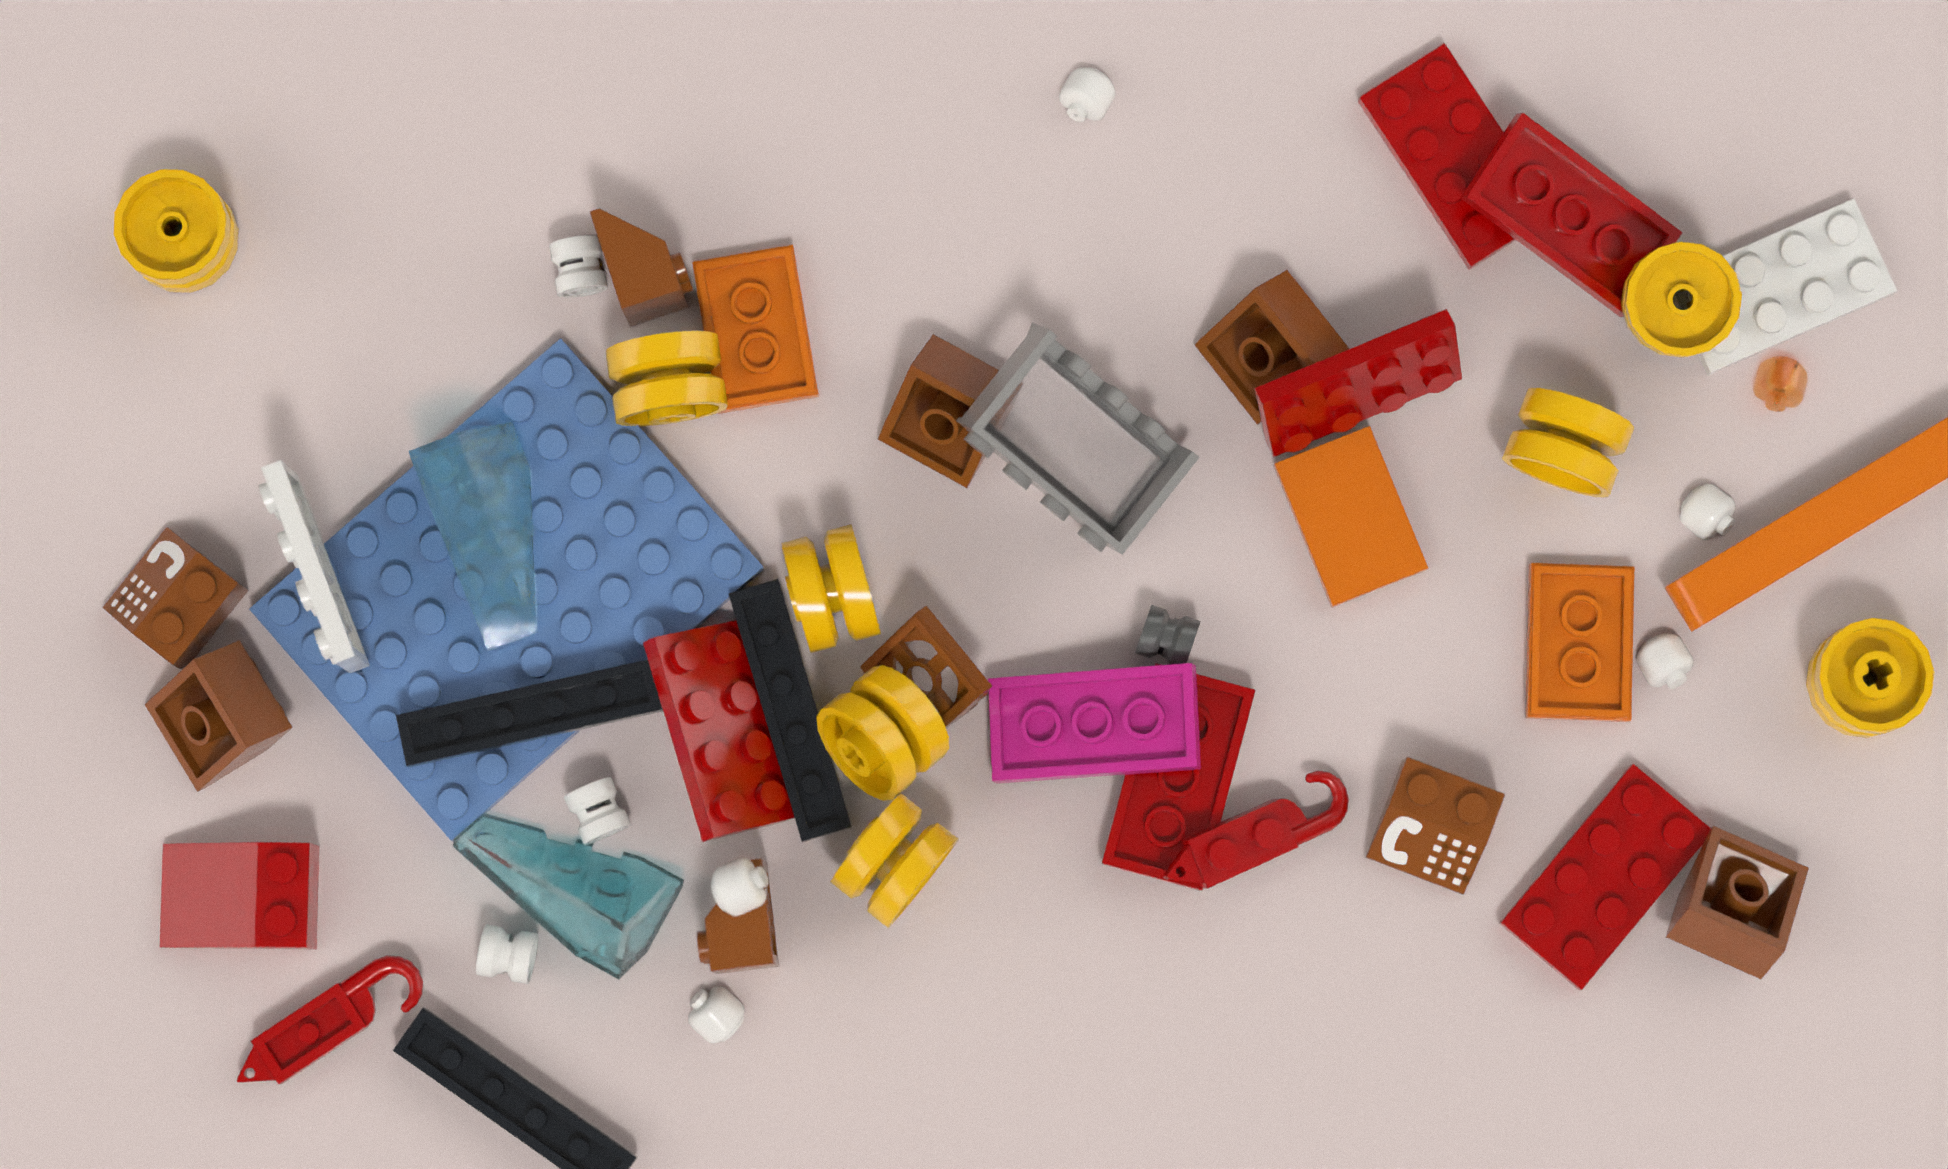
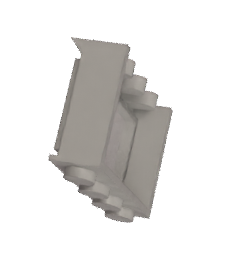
(1076, 442)

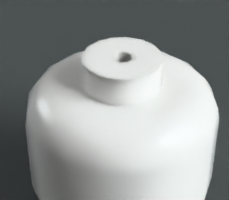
(1087, 94)
(1708, 511)
(1664, 660)
(739, 886)
(716, 1014)

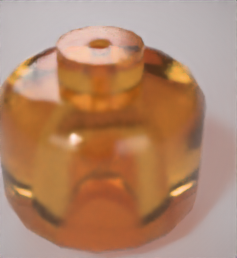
(1780, 383)

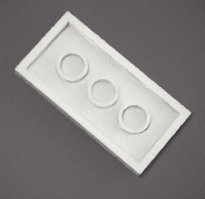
(1799, 283)
(319, 586)

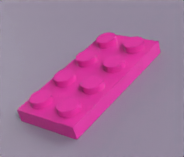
(1094, 723)

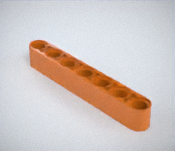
(1812, 528)

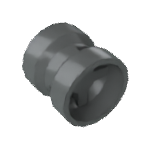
(1167, 636)

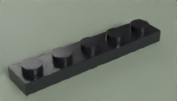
(789, 710)
(528, 713)
(508, 1097)

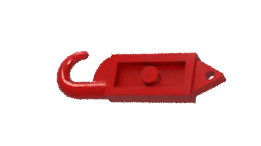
(1256, 836)
(326, 1022)

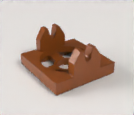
(927, 628)

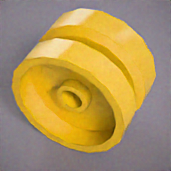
(146, 234)
(1708, 316)
(666, 378)
(1568, 442)
(829, 589)
(1900, 672)
(883, 732)
(887, 854)

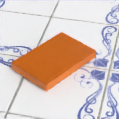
(760, 327)
(1350, 516)
(1580, 642)

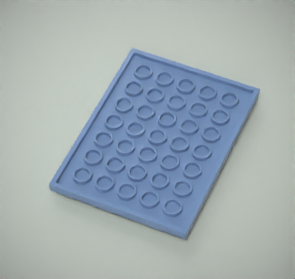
(616, 561)

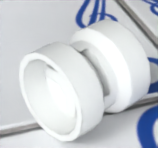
(578, 266)
(602, 821)
(503, 953)

